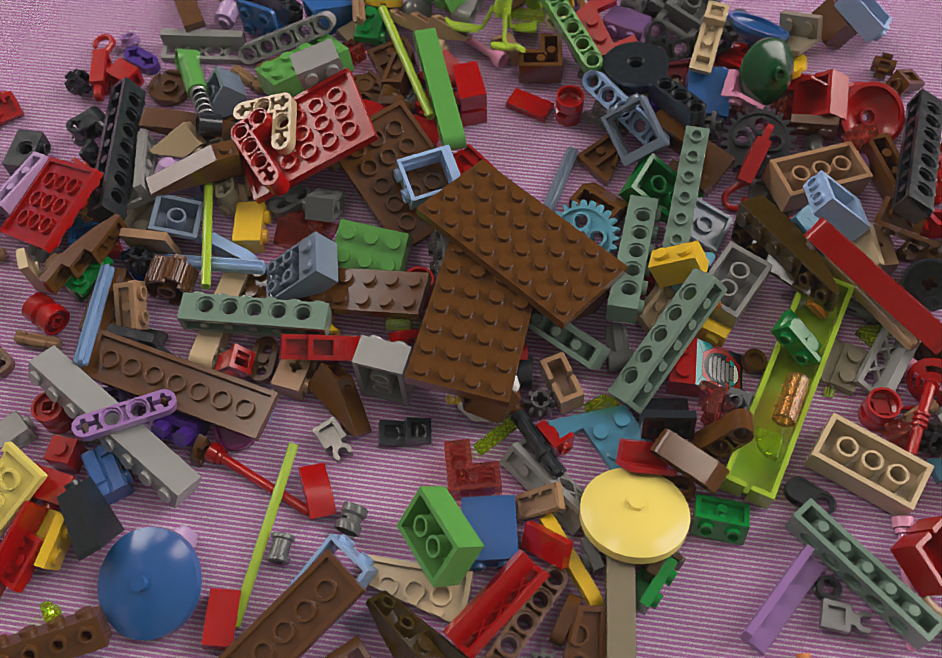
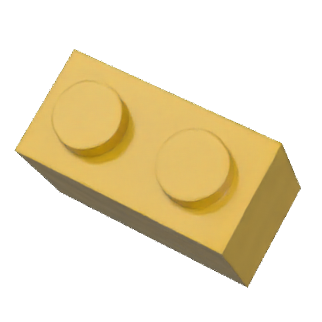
(251, 226)
(675, 263)

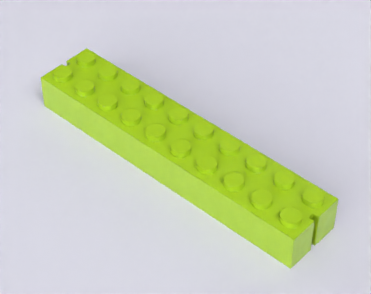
(749, 469)

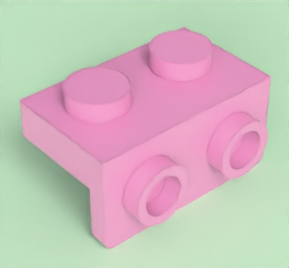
(733, 92)

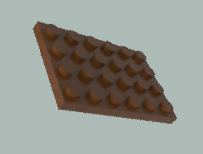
(373, 177)

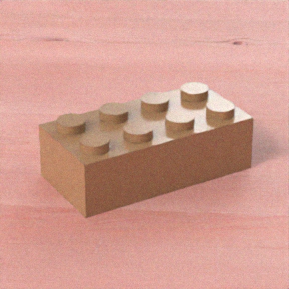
(789, 173)

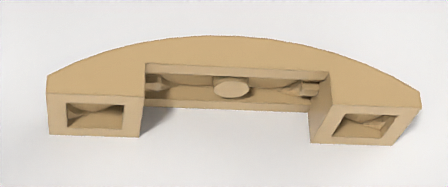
(709, 37)

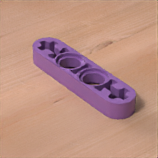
(126, 419)

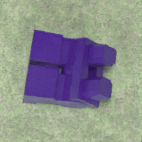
(179, 429)

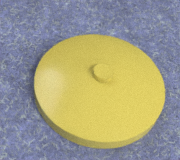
(634, 516)

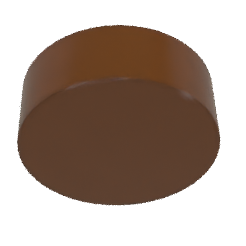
(754, 361)

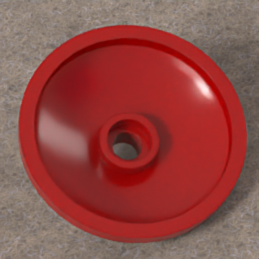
(880, 106)

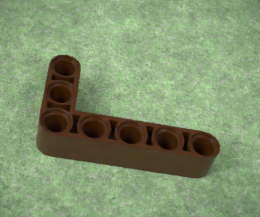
(530, 614)

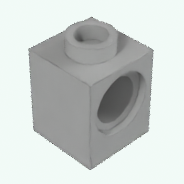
(18, 430)

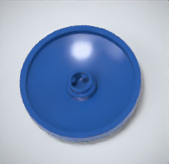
(149, 583)

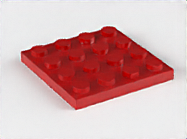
(51, 204)

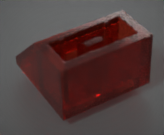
(294, 228)

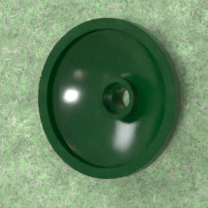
(766, 70)

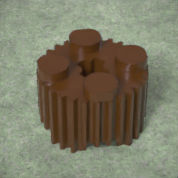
(170, 278)

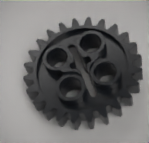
(738, 128)

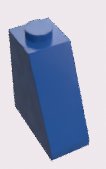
(340, 8)

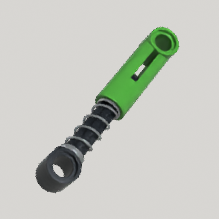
(206, 121)

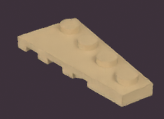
(410, 585)

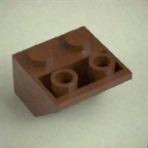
(602, 196)

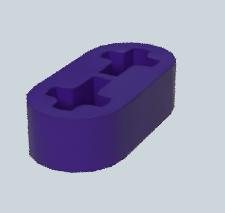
(144, 58)

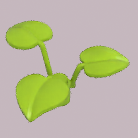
(502, 10)

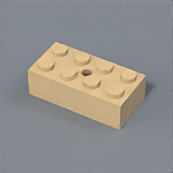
(869, 466)

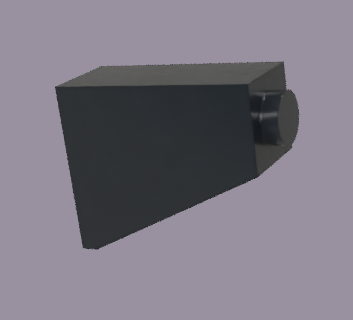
(87, 517)

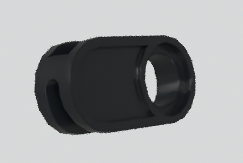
(800, 490)

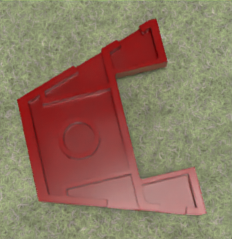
(595, 27)

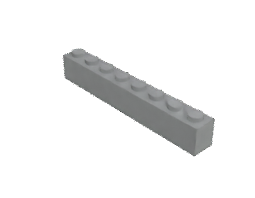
(135, 446)

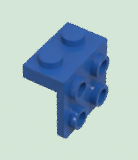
(257, 19)

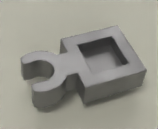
(332, 437)
(839, 618)

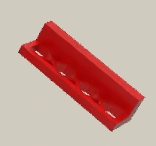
(495, 604)

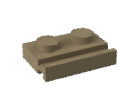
(843, 366)

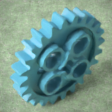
(597, 222)

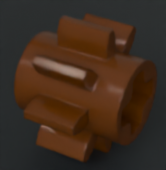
(883, 65)

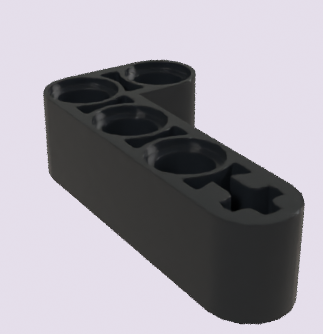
(688, 43)

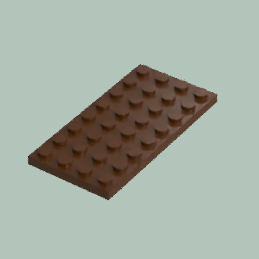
(522, 242)
(470, 333)

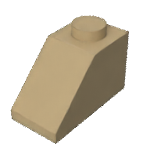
(180, 142)

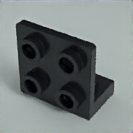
(669, 414)

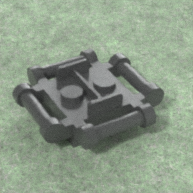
(683, 15)

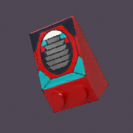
(707, 363)

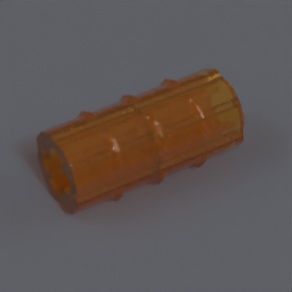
(790, 399)

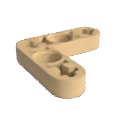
(279, 114)

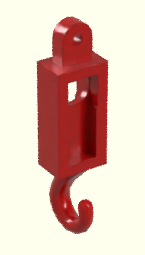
(99, 64)
(749, 167)

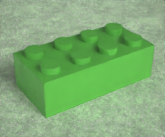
(280, 76)

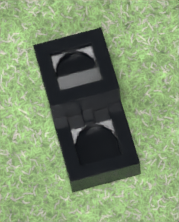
(406, 433)

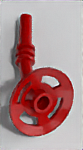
(929, 389)

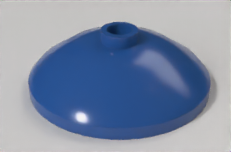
(754, 27)

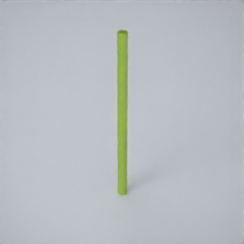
(406, 62)
(207, 236)
(265, 530)

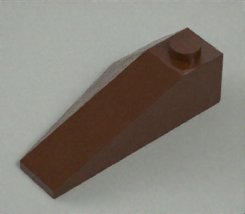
(202, 167)

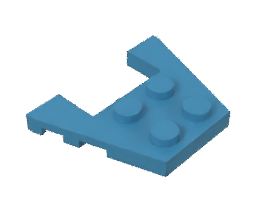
(602, 430)

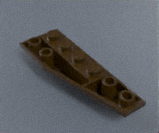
(776, 239)
(406, 632)

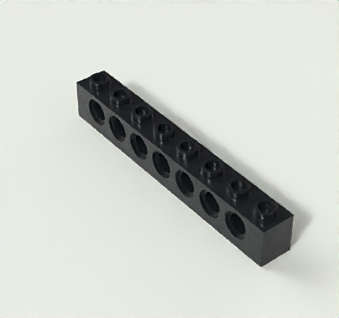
(117, 151)
(918, 158)

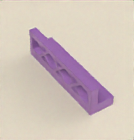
(782, 601)

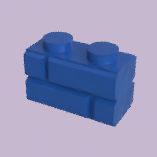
(108, 474)

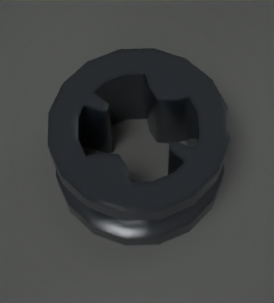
(829, 580)

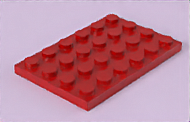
(328, 128)

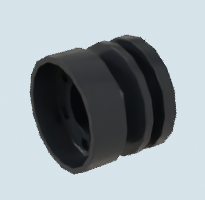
(920, 271)

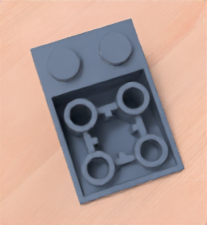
(303, 269)

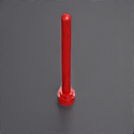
(218, 455)

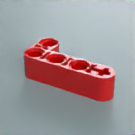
(250, 137)

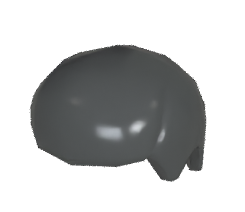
(421, 6)

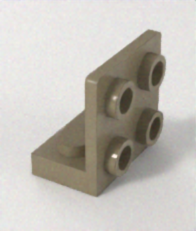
(803, 30)

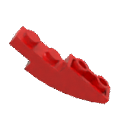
(318, 347)

